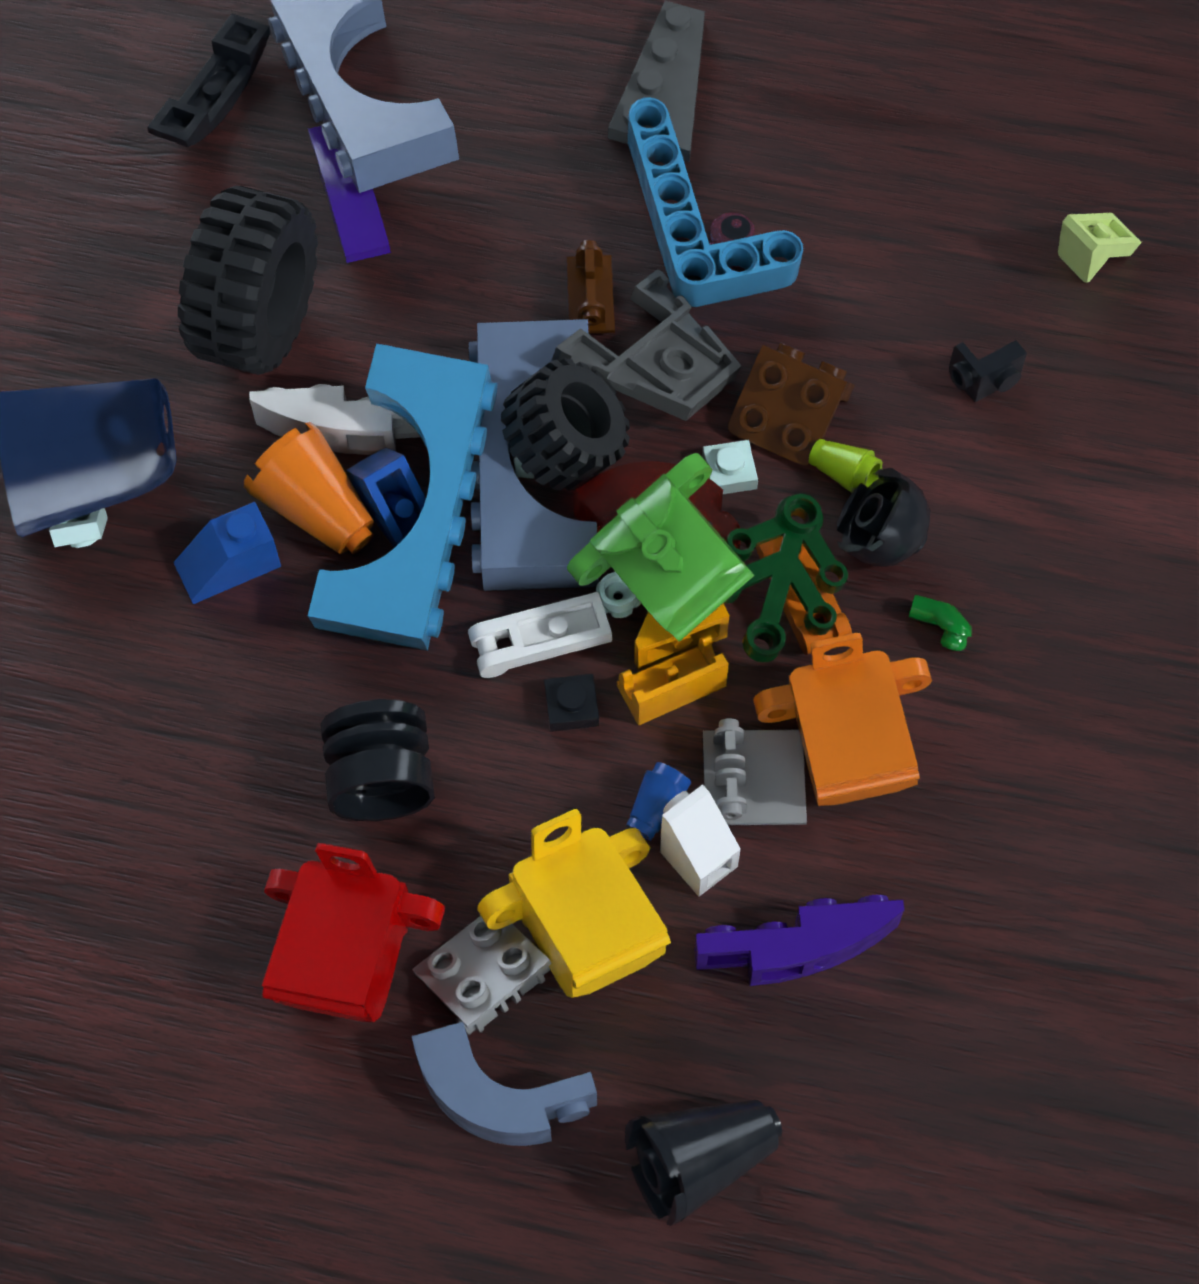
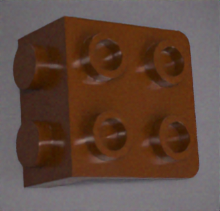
(788, 403)

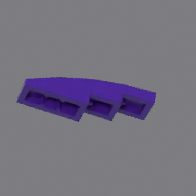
(353, 213)

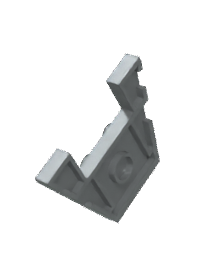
(669, 368)

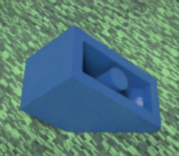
(388, 492)
(227, 553)

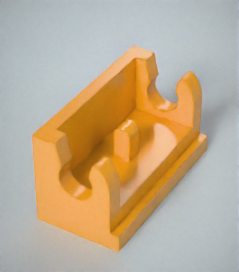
(674, 681)

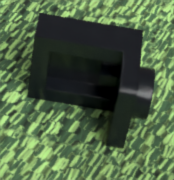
(985, 376)

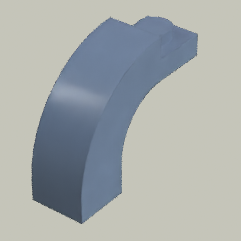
(487, 1107)

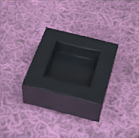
(571, 702)

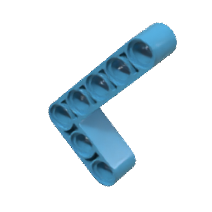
(684, 220)

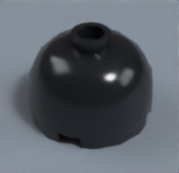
(884, 520)

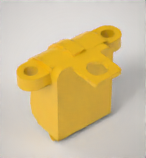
(582, 904)

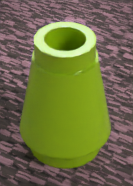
(845, 463)

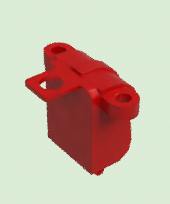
(341, 934)

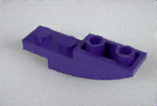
(821, 939)

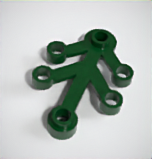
(788, 570)

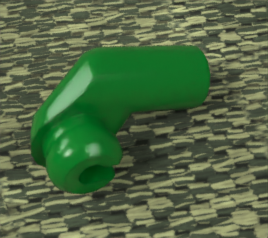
(946, 617)

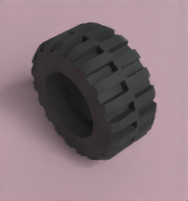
(247, 279)

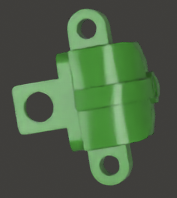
(666, 552)

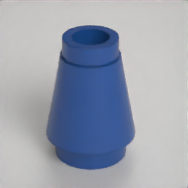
(653, 795)

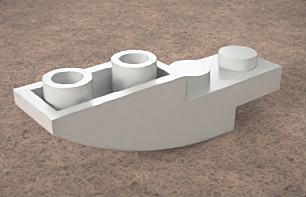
(346, 425)

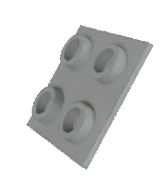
(755, 774)
(481, 971)

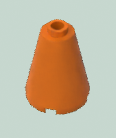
(311, 490)

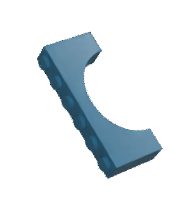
(401, 592)

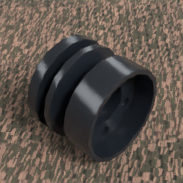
(377, 760)

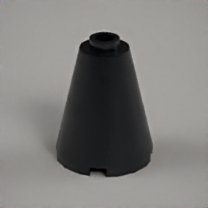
(698, 1153)

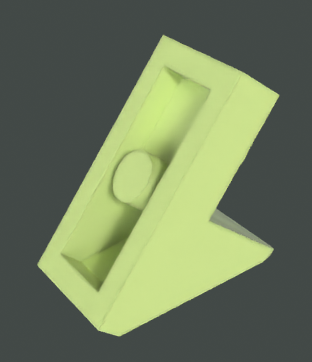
(1091, 239)

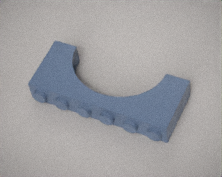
(373, 137)
(520, 538)

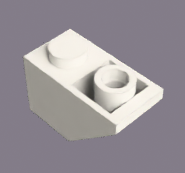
(698, 840)

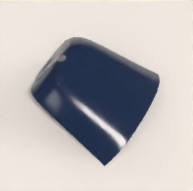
(82, 448)

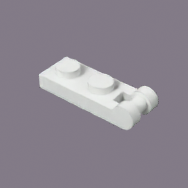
(540, 633)

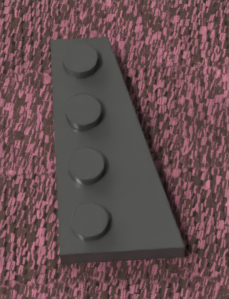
(667, 72)

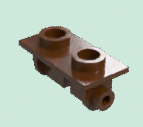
(591, 288)

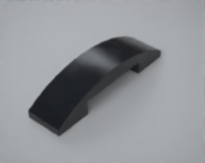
(217, 86)

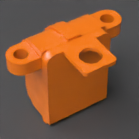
(850, 719)

